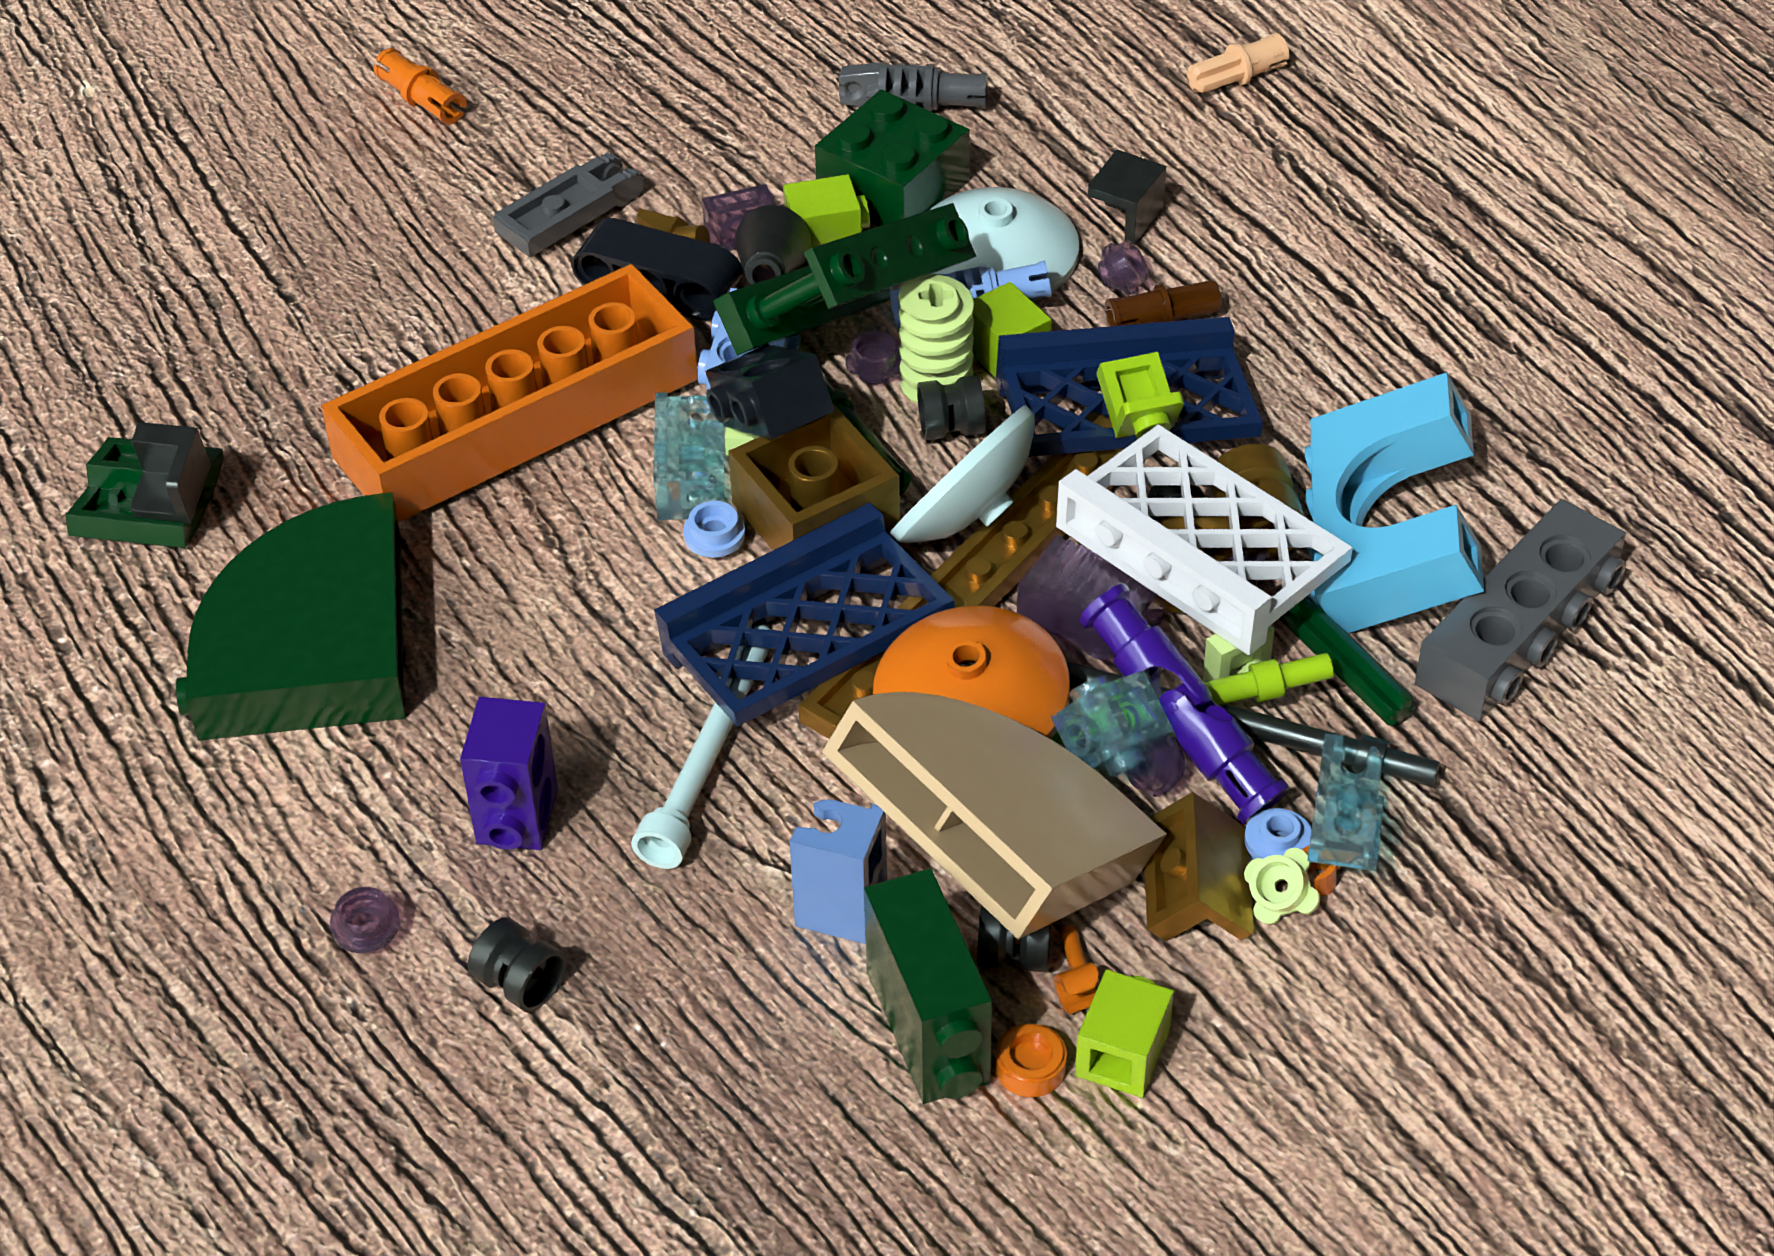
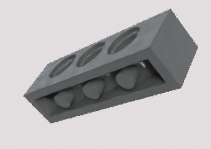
(1526, 604)

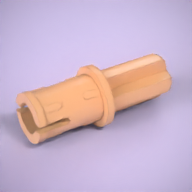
(1239, 64)

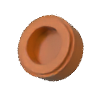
(1030, 1060)

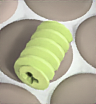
(935, 332)

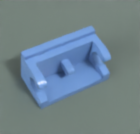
(836, 867)

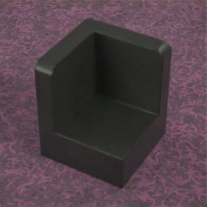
(1132, 187)
(172, 474)

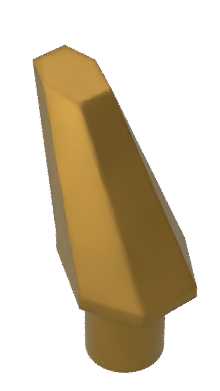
(672, 225)

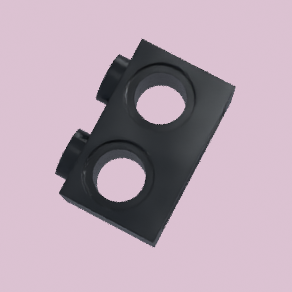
(768, 391)

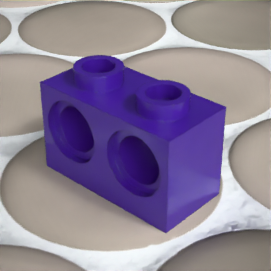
(509, 773)

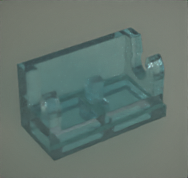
(686, 456)
(1346, 810)

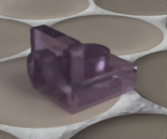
(725, 211)

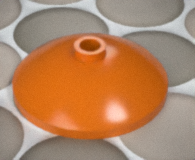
(1015, 669)

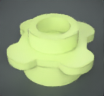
(1267, 872)

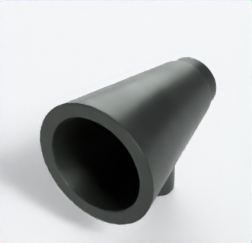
(773, 238)

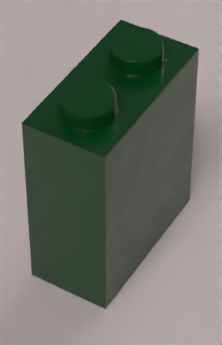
(928, 986)

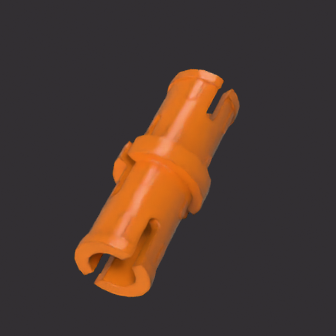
(420, 86)

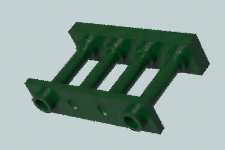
(844, 278)

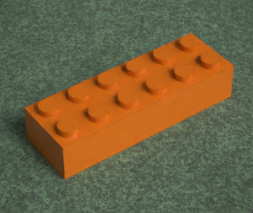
(511, 392)

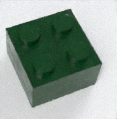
(896, 157)

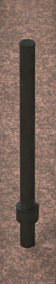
(1304, 737)

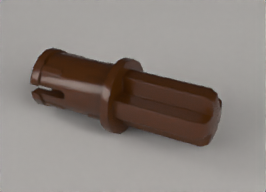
(1165, 304)

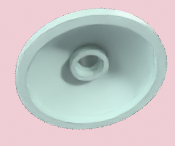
(1016, 230)
(974, 485)

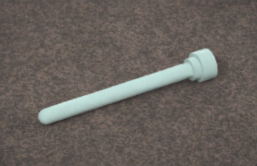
(665, 832)

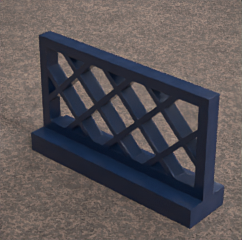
(1068, 364)
(783, 586)

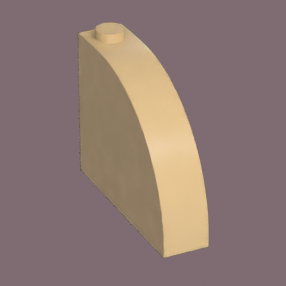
(995, 804)

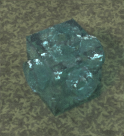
(1112, 722)

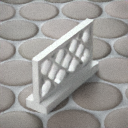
(1170, 558)

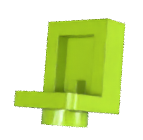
(1138, 395)

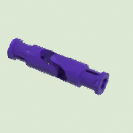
(1202, 727)

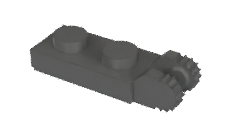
(567, 203)

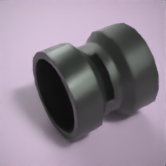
(964, 404)
(998, 945)
(514, 962)

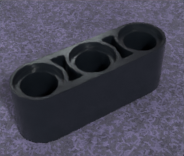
(679, 267)

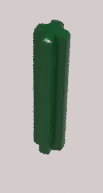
(1349, 661)

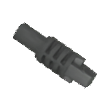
(913, 83)

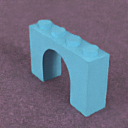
(1352, 463)

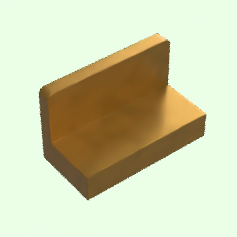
(1198, 871)

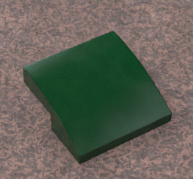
(105, 505)

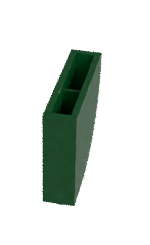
(302, 627)

